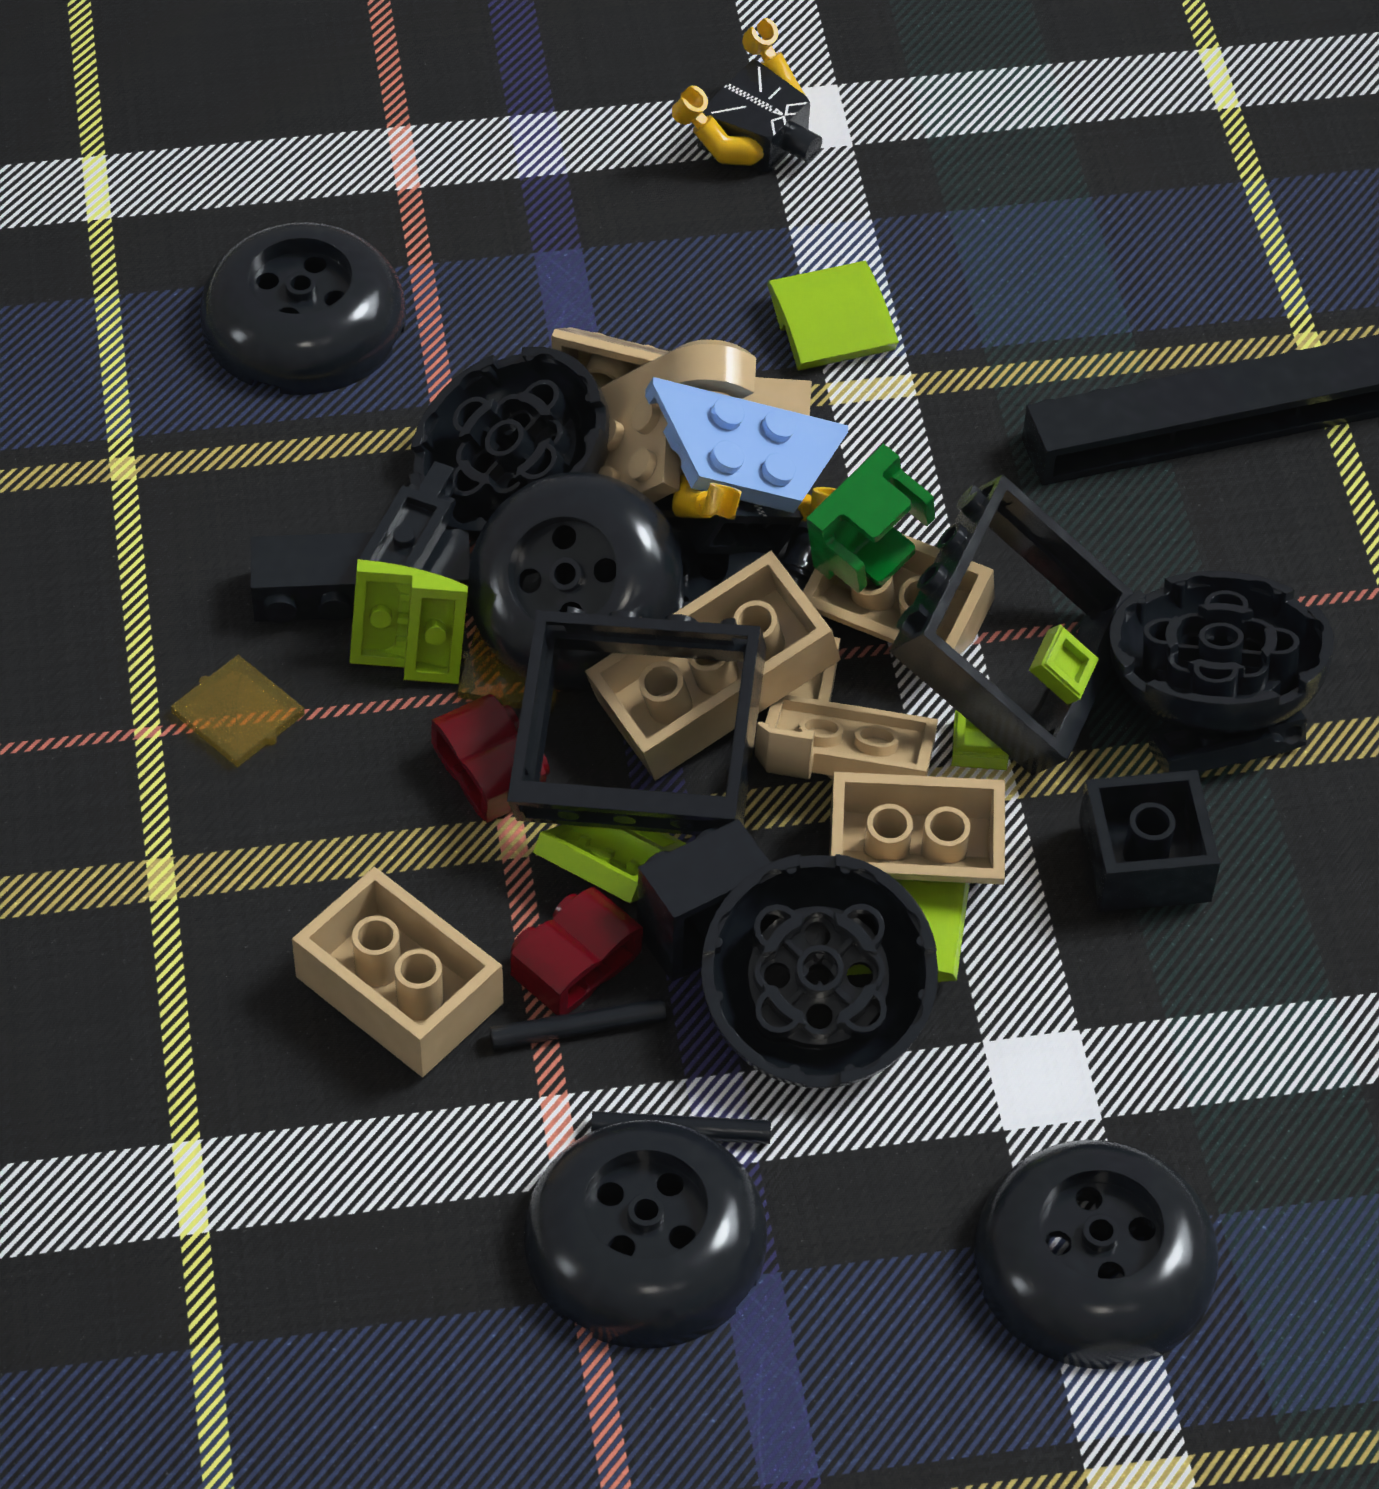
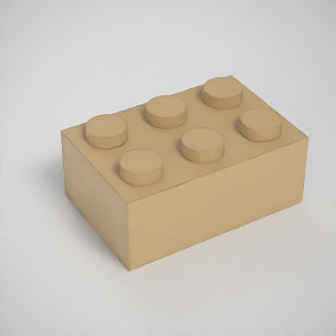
(398, 971)

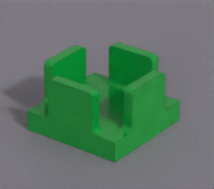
(854, 525)

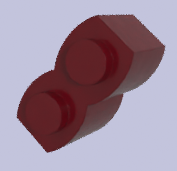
(479, 752)
(575, 950)

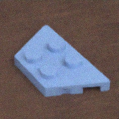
(745, 444)

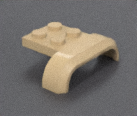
(636, 437)
(823, 737)

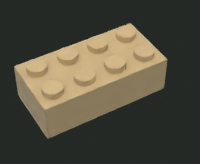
(685, 704)

